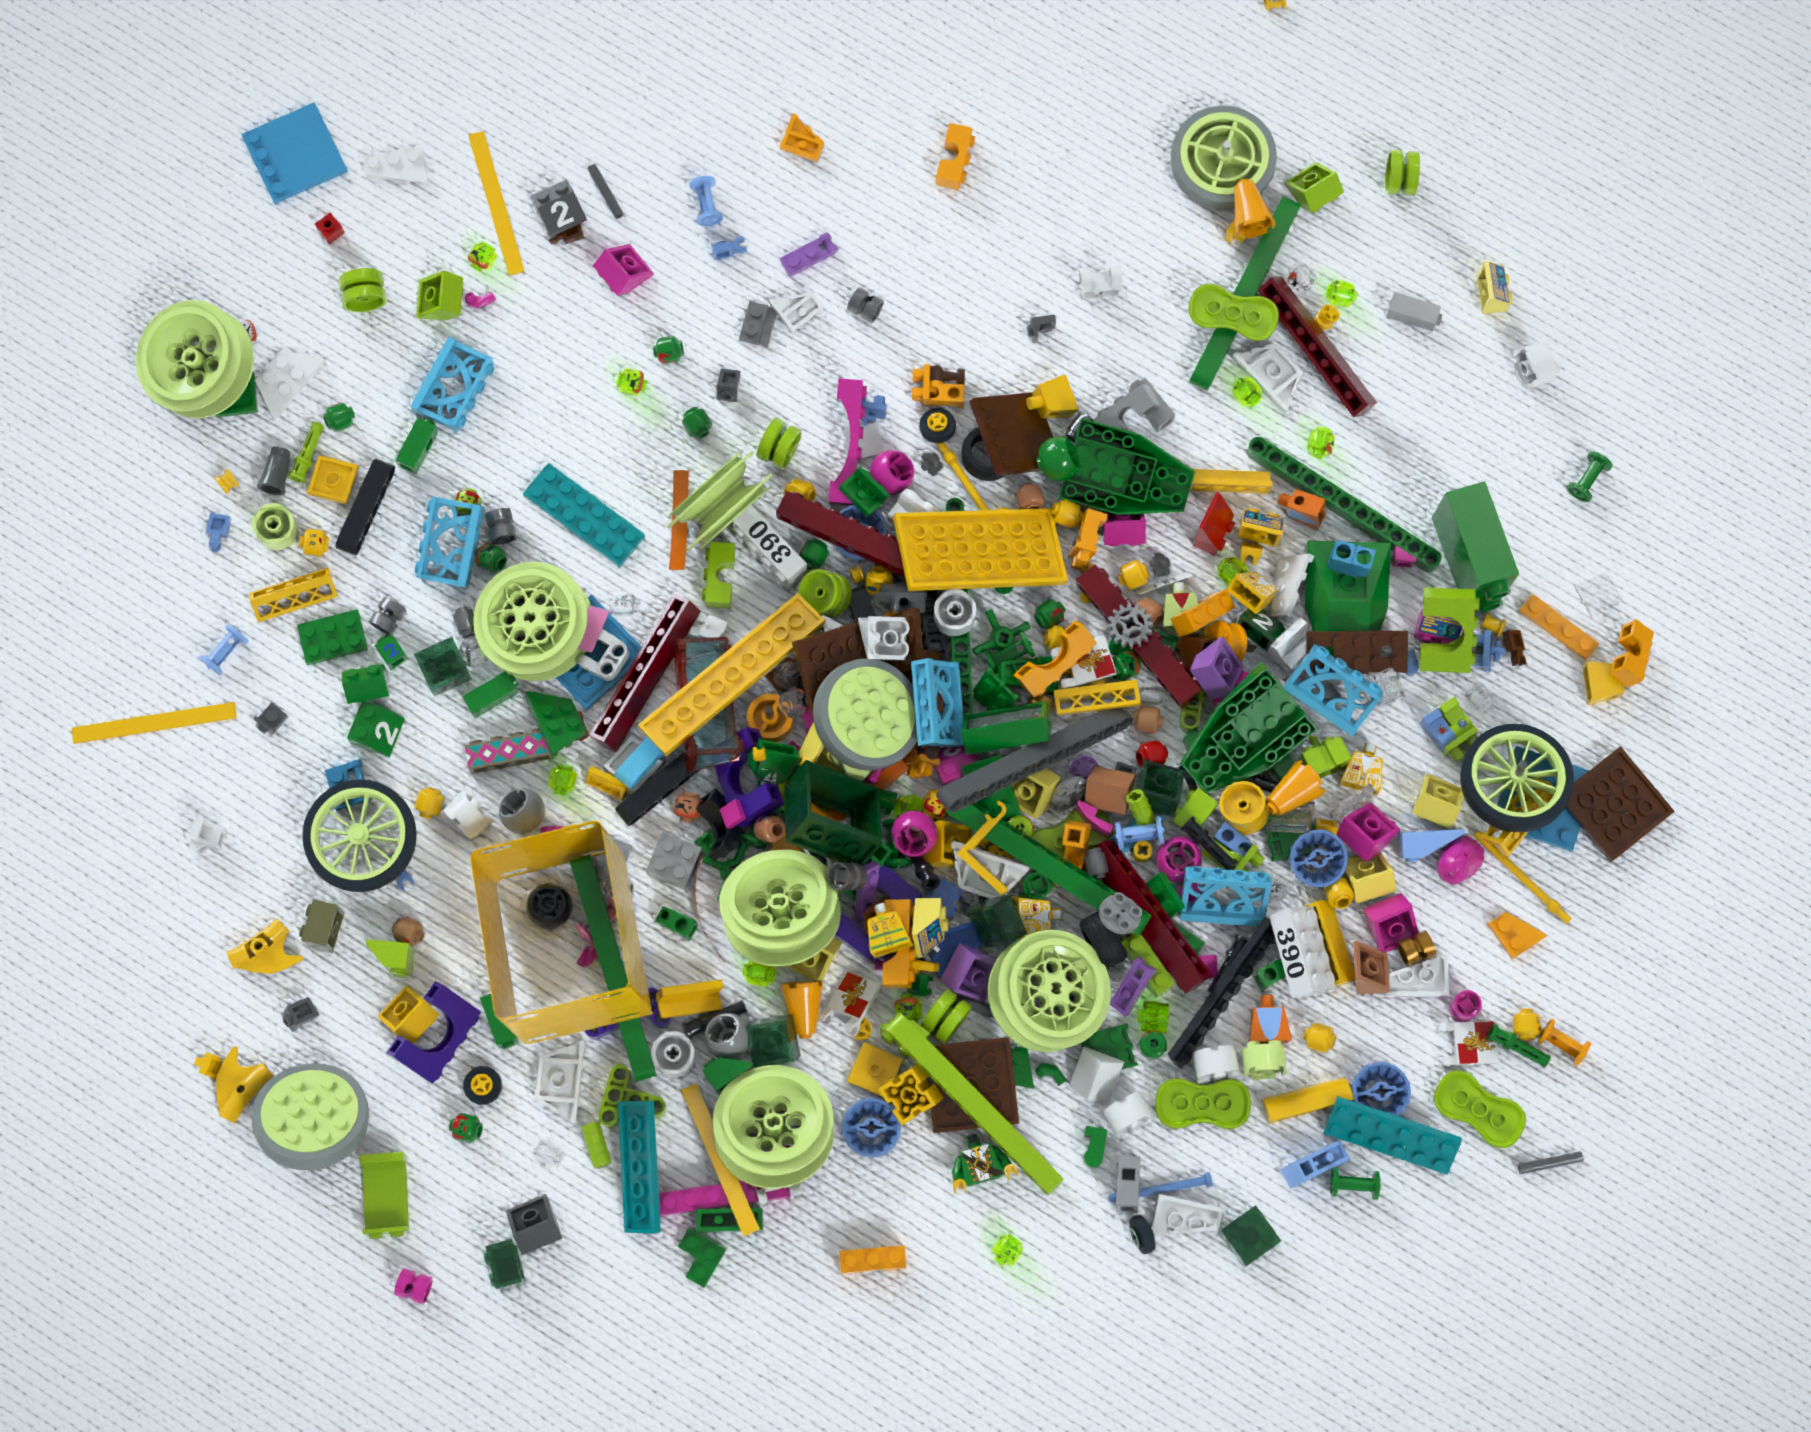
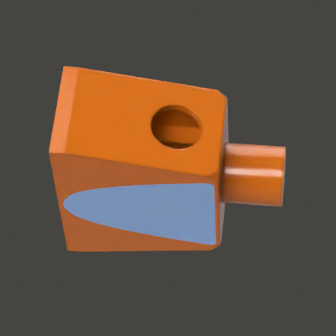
(1304, 508)
(1269, 1022)

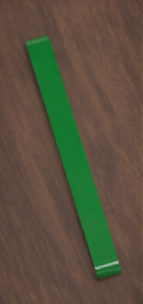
(1247, 286)
(1337, 495)
(965, 657)
(1041, 859)
(611, 963)

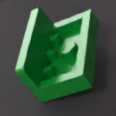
(864, 491)
(1166, 894)

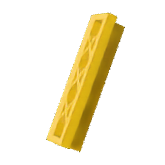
(1231, 481)
(289, 588)
(1096, 693)
(1509, 840)

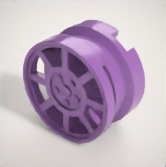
(1082, 766)

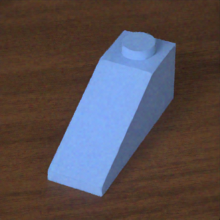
(1422, 843)
(1315, 1164)

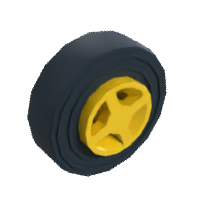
(935, 418)
(478, 1078)

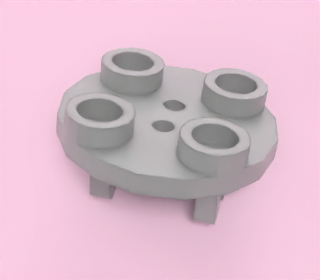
(1069, 792)
(1127, 920)

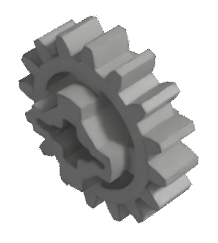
(1122, 623)

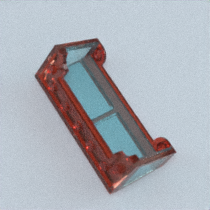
(716, 740)

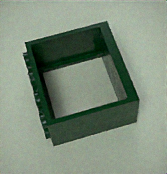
(841, 794)

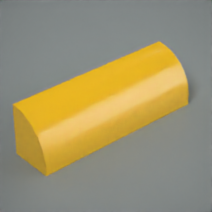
(1334, 943)
(1305, 1100)

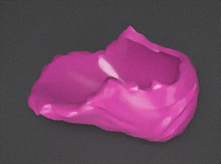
(1461, 858)

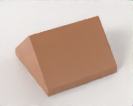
(1108, 789)
(1370, 969)

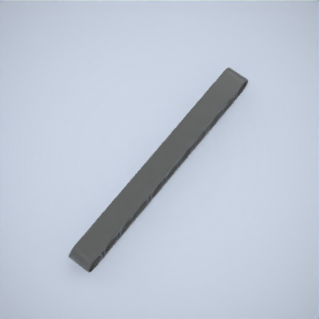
(1033, 758)

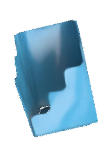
(1344, 565)

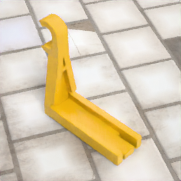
(974, 841)

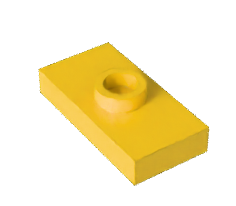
(606, 783)
(920, 965)

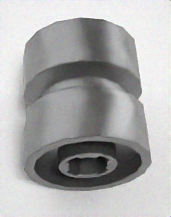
(864, 304)
(501, 526)
(384, 622)
(847, 876)

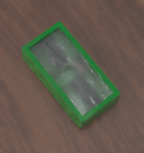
(1006, 727)

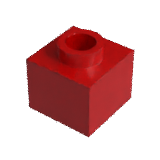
(331, 233)

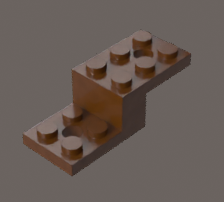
(914, 641)
(1362, 649)

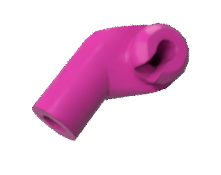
(479, 302)

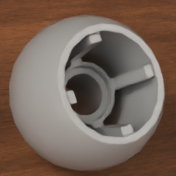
(521, 810)
(723, 1039)

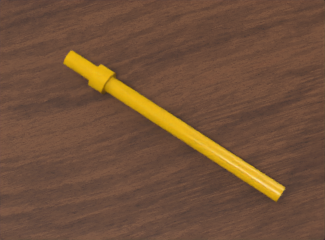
(951, 459)
(1552, 906)

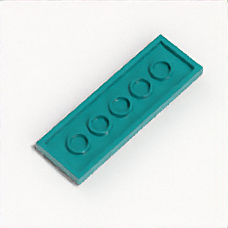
(584, 515)
(1392, 1135)
(639, 1167)

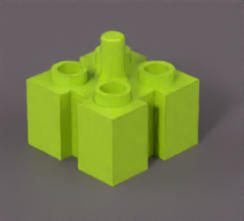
(1326, 758)

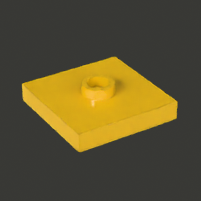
(333, 480)
(873, 1068)

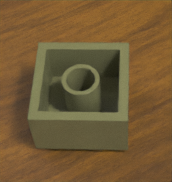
(321, 926)

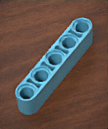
(638, 764)

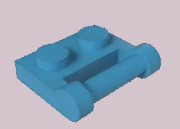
(340, 774)

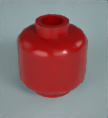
(1152, 751)

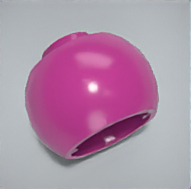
(892, 471)
(912, 843)
(1172, 871)

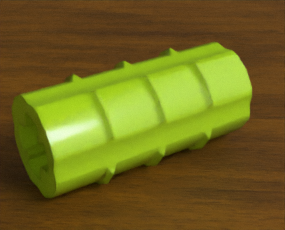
(1140, 807)
(596, 1145)

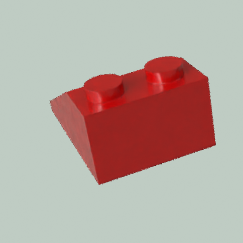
(1214, 526)

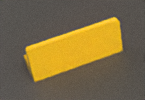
(689, 999)

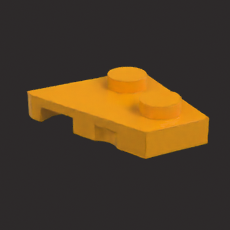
(801, 140)
(1514, 934)

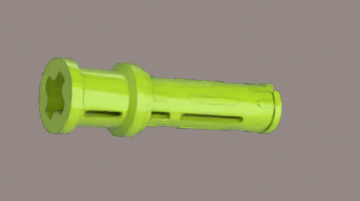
(303, 460)

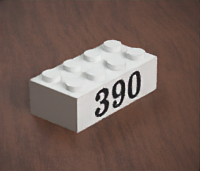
(769, 548)
(1302, 951)

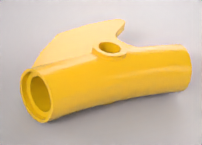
(270, 957)
(232, 1079)

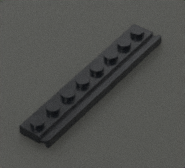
(1219, 998)

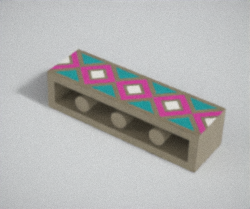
(506, 751)

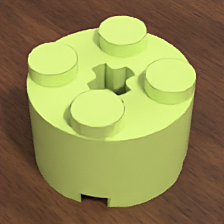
(264, 524)
(1264, 1060)

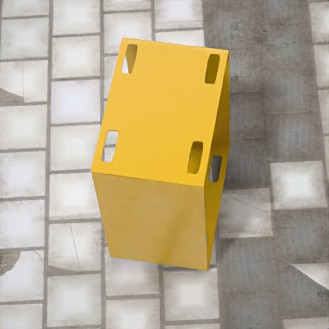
(539, 853)

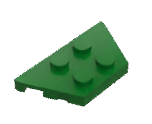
(556, 720)

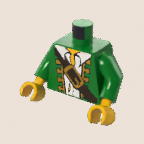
(980, 1164)

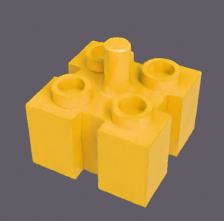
(910, 1093)

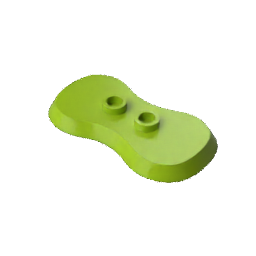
(1217, 308)
(1053, 836)
(1187, 1103)
(1494, 1117)

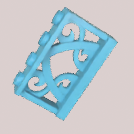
(432, 381)
(473, 525)
(1341, 718)
(928, 719)
(1218, 878)

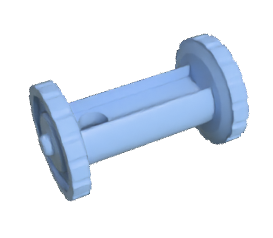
(709, 215)
(223, 649)
(1139, 833)

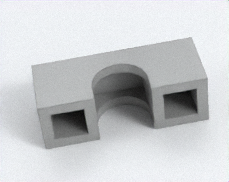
(1140, 399)

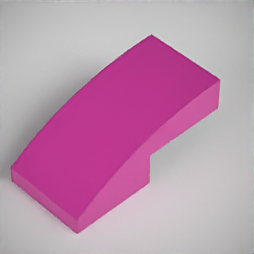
(1088, 814)

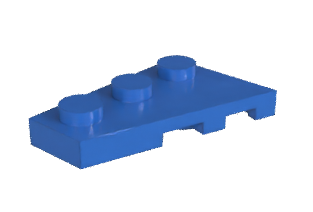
(963, 934)

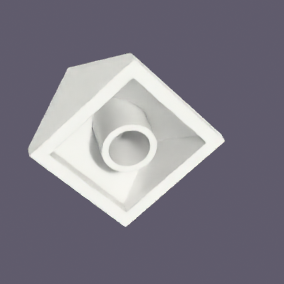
(1096, 1075)

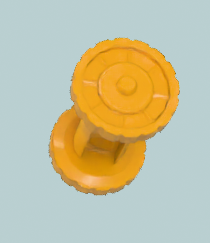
(1564, 1042)

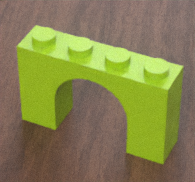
(1456, 655)

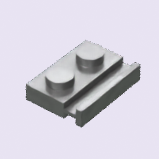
(758, 324)

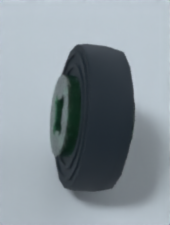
(1142, 1234)

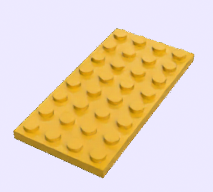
(979, 549)

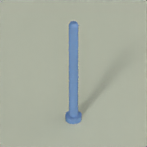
(1173, 1186)

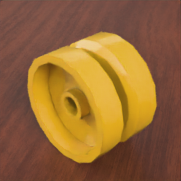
(1244, 807)

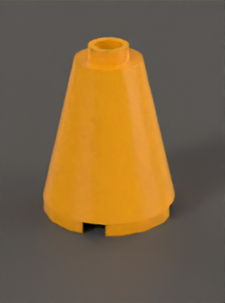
(1251, 211)
(1295, 789)
(803, 1002)

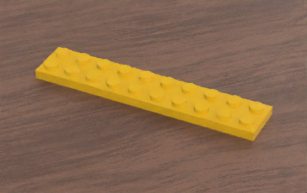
(731, 674)

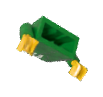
(774, 761)

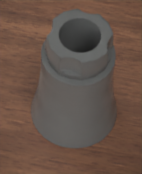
(275, 472)

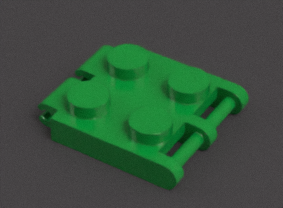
(994, 692)
(1283, 842)
(1110, 1042)

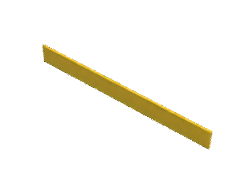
(496, 203)
(154, 722)
(728, 1181)

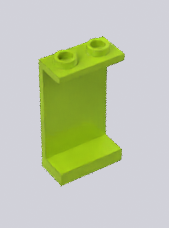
(385, 1194)

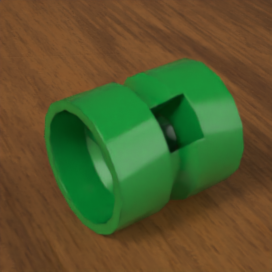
(1038, 886)

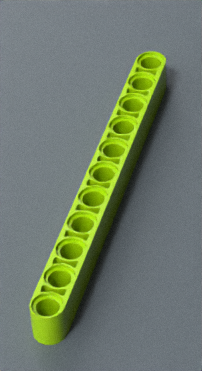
(973, 1103)

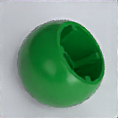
(1058, 459)

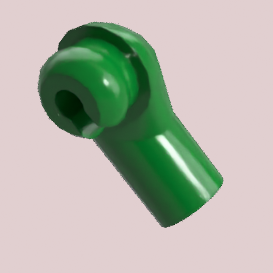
(1050, 1070)

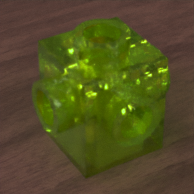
(1153, 1016)

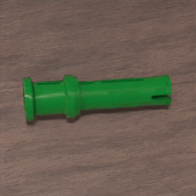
(1506, 1041)

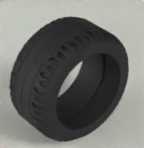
(976, 470)
(1104, 942)

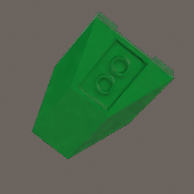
(1125, 473)
(1343, 601)
(1247, 732)

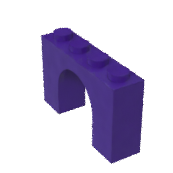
(760, 800)
(890, 886)
(459, 1017)

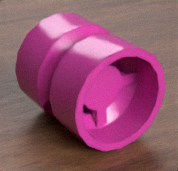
(1465, 1006)
(419, 1291)

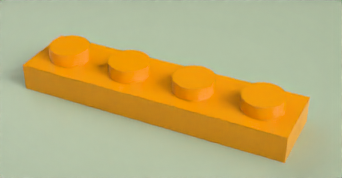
(1559, 627)

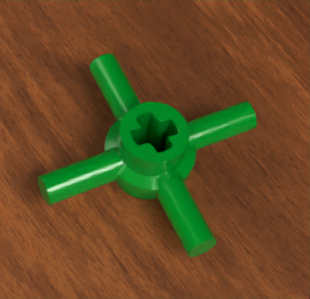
(996, 633)
(724, 867)

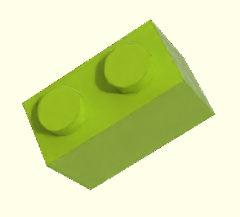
(1198, 805)

